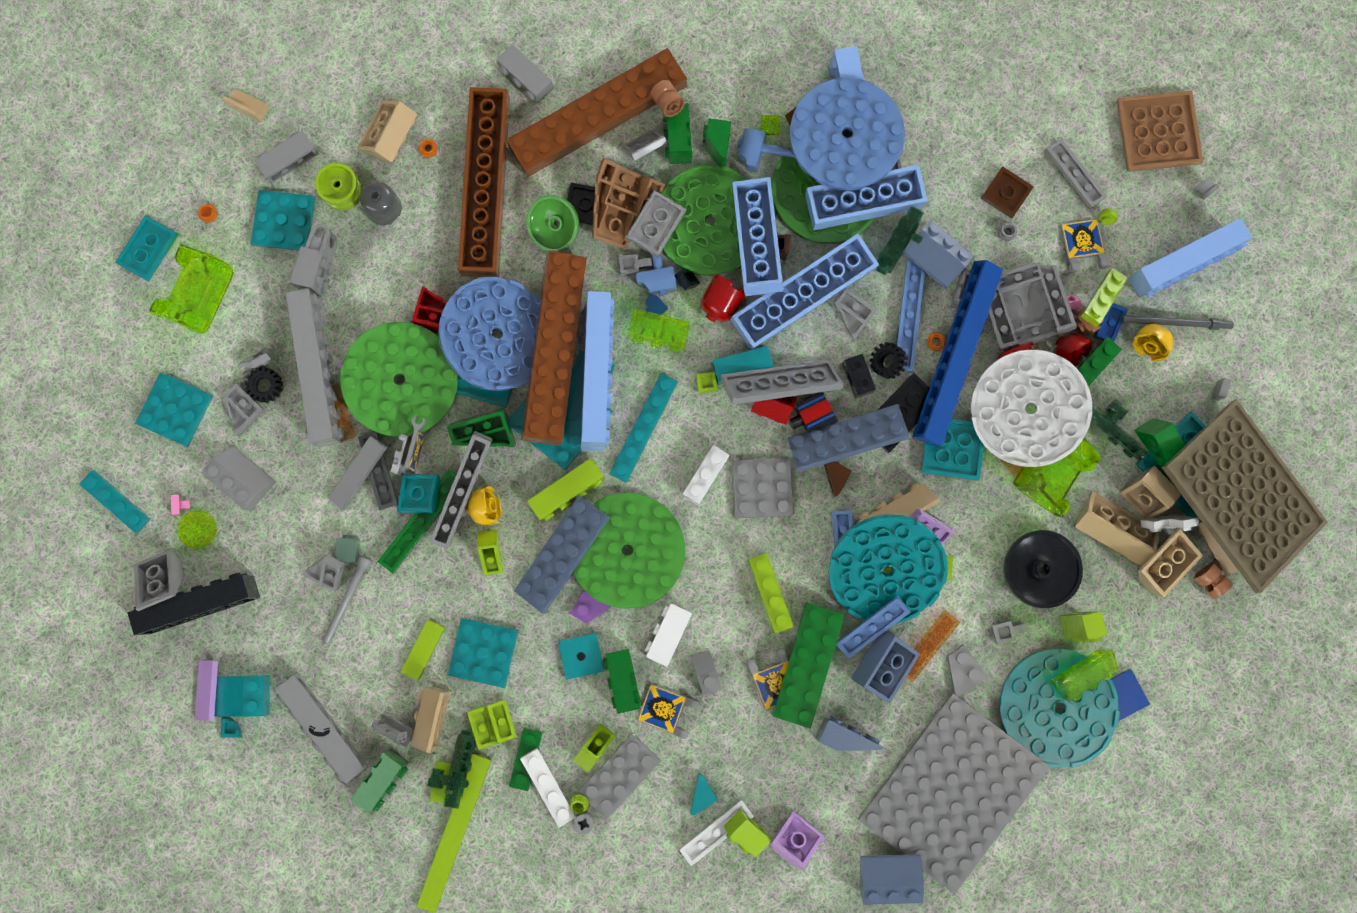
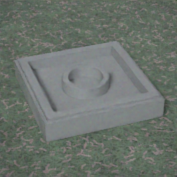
(644, 144)

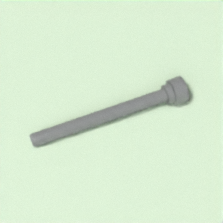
(362, 565)

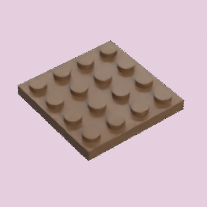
(1159, 131)

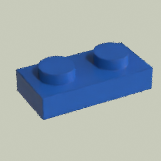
(1111, 323)

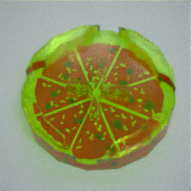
(197, 529)

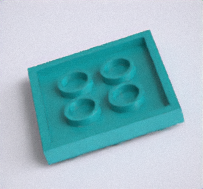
(282, 220)
(174, 409)
(959, 454)
(483, 653)

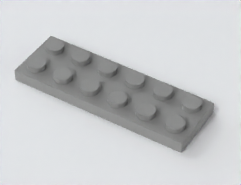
(781, 382)

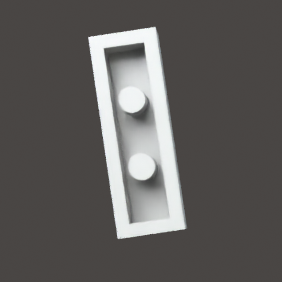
(706, 475)
(667, 634)

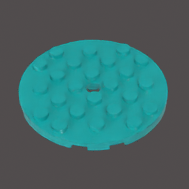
(894, 541)
(1030, 717)

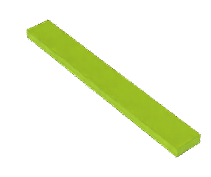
(453, 836)

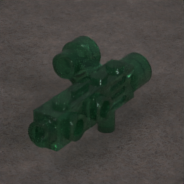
(899, 240)
(1116, 433)
(460, 766)

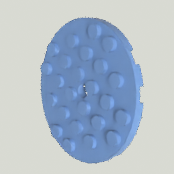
(843, 161)
(468, 338)

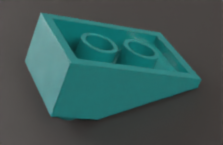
(242, 696)

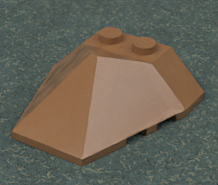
(618, 201)

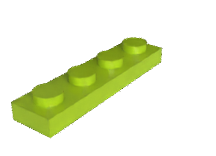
(1104, 297)

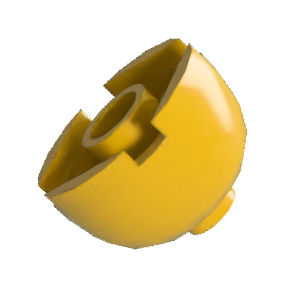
(1153, 341)
(484, 507)

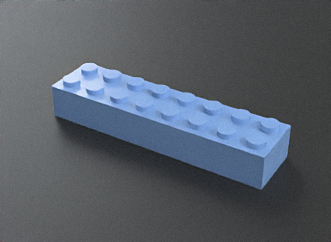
(804, 292)
(596, 367)

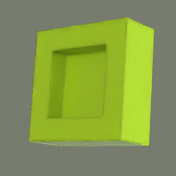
(706, 382)

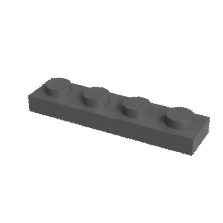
(381, 479)

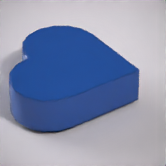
(655, 305)

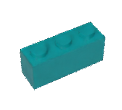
(744, 361)

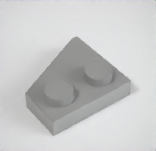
(854, 312)
(241, 408)
(400, 456)
(326, 572)

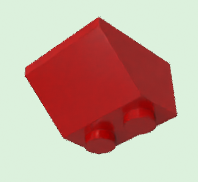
(775, 409)

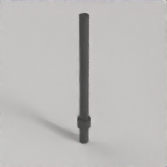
(1211, 324)

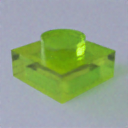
(770, 124)

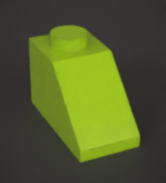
(490, 552)
(594, 748)

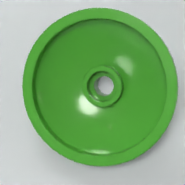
(543, 225)

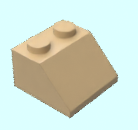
(1151, 493)

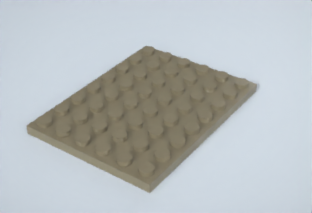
(1245, 496)

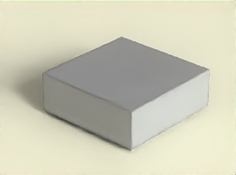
(1221, 389)

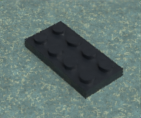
(910, 398)

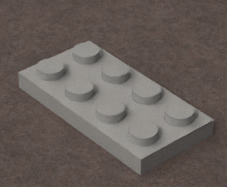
(619, 776)

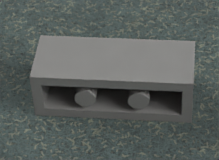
(524, 74)
(286, 156)

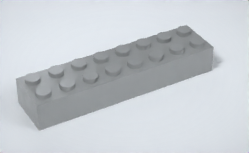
(314, 368)

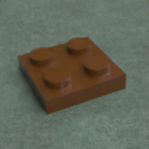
(1007, 192)

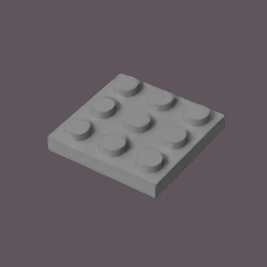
(762, 488)

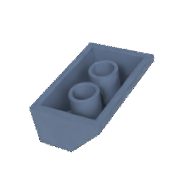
(938, 254)
(885, 666)
(891, 879)

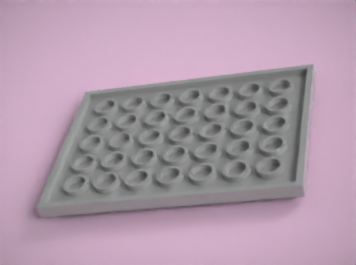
(953, 792)

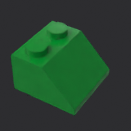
(716, 137)

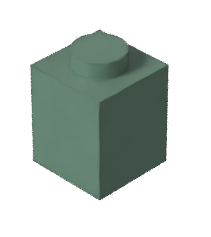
(347, 549)

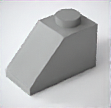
(706, 672)

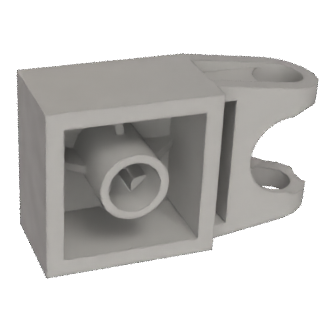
(315, 261)

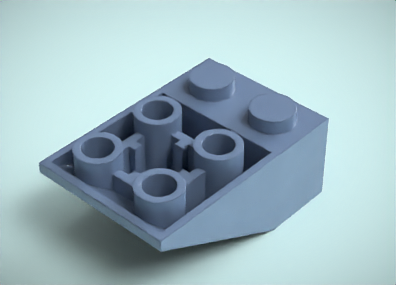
(840, 738)

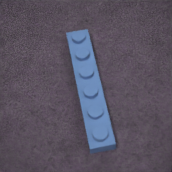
(910, 312)

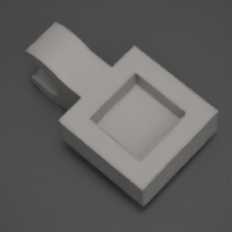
(631, 264)
(259, 359)
(1006, 632)

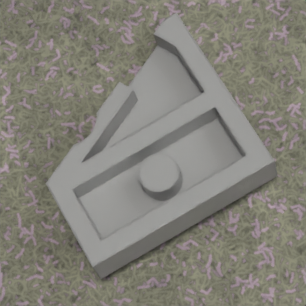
(964, 670)

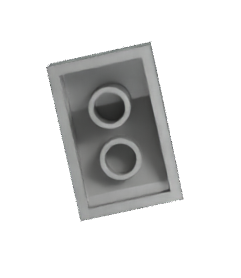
(157, 579)

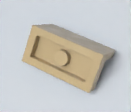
(247, 105)

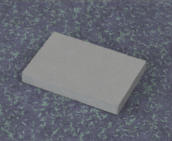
(655, 224)

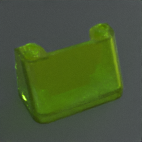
(196, 292)
(1052, 482)

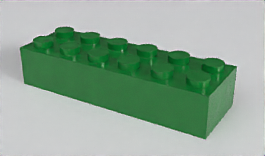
(808, 665)

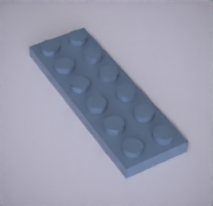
(848, 438)
(561, 554)

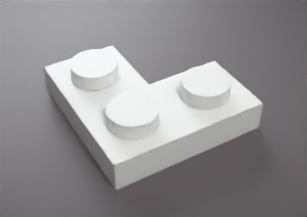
(1170, 522)

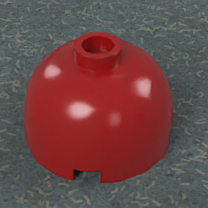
(1073, 347)

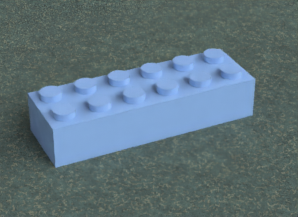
(889, 196)
(757, 236)
(1190, 259)

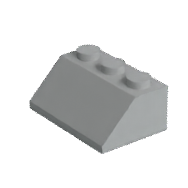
(238, 478)

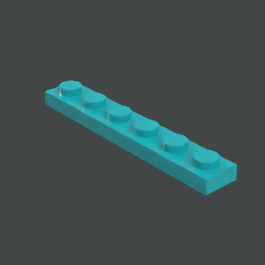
(643, 428)

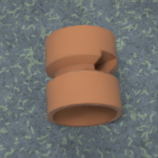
(667, 98)
(1211, 578)

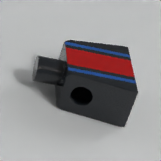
(813, 413)

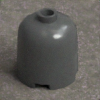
(380, 203)

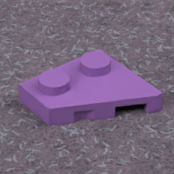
(588, 608)

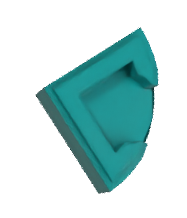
(229, 728)

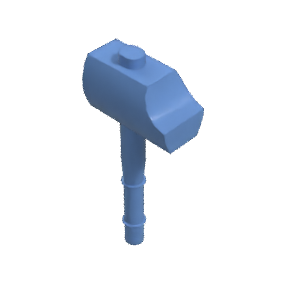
(753, 145)
(657, 280)

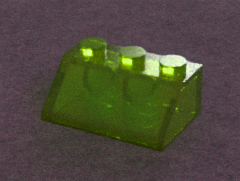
(659, 330)
(1086, 674)

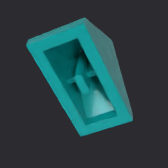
(702, 796)

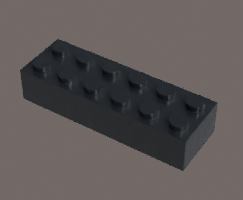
(194, 604)

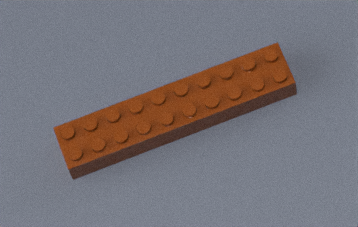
(594, 113)
(484, 182)
(553, 348)

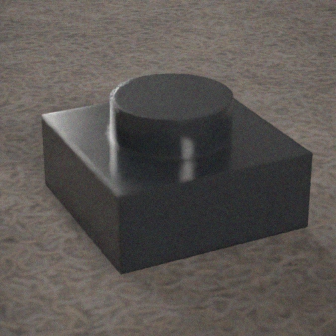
(687, 279)

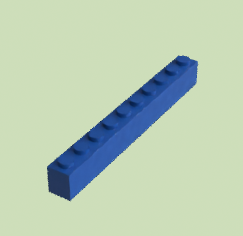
(957, 353)

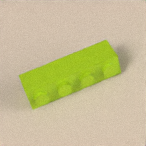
(565, 490)
(770, 593)
(1083, 626)

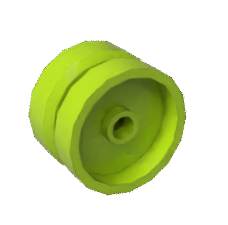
(338, 186)

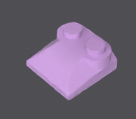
(796, 841)

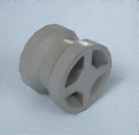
(1206, 187)
(585, 819)

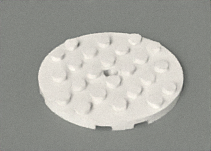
(1061, 404)

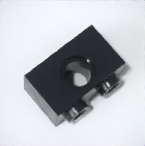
(858, 376)

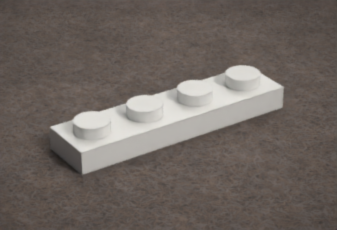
(547, 787)
(711, 835)

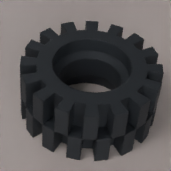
(895, 367)
(256, 376)

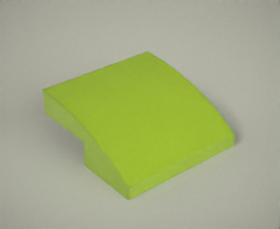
(491, 724)

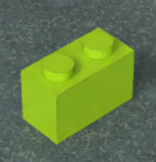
(747, 834)

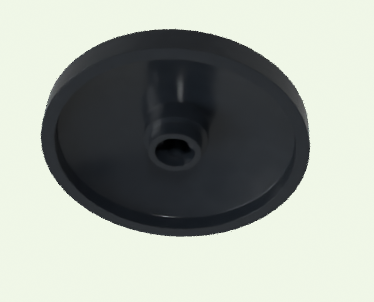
(1043, 569)

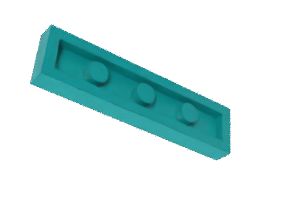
(114, 501)

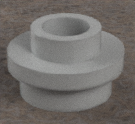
(1010, 226)

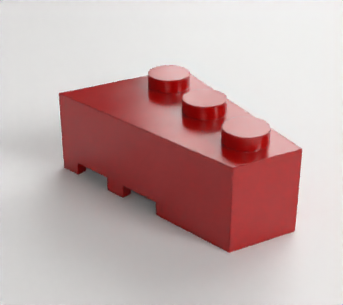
(428, 310)

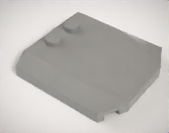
(1030, 306)

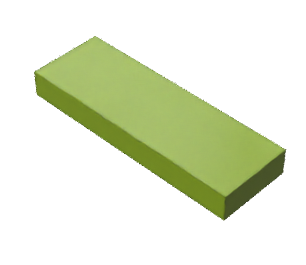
(422, 650)

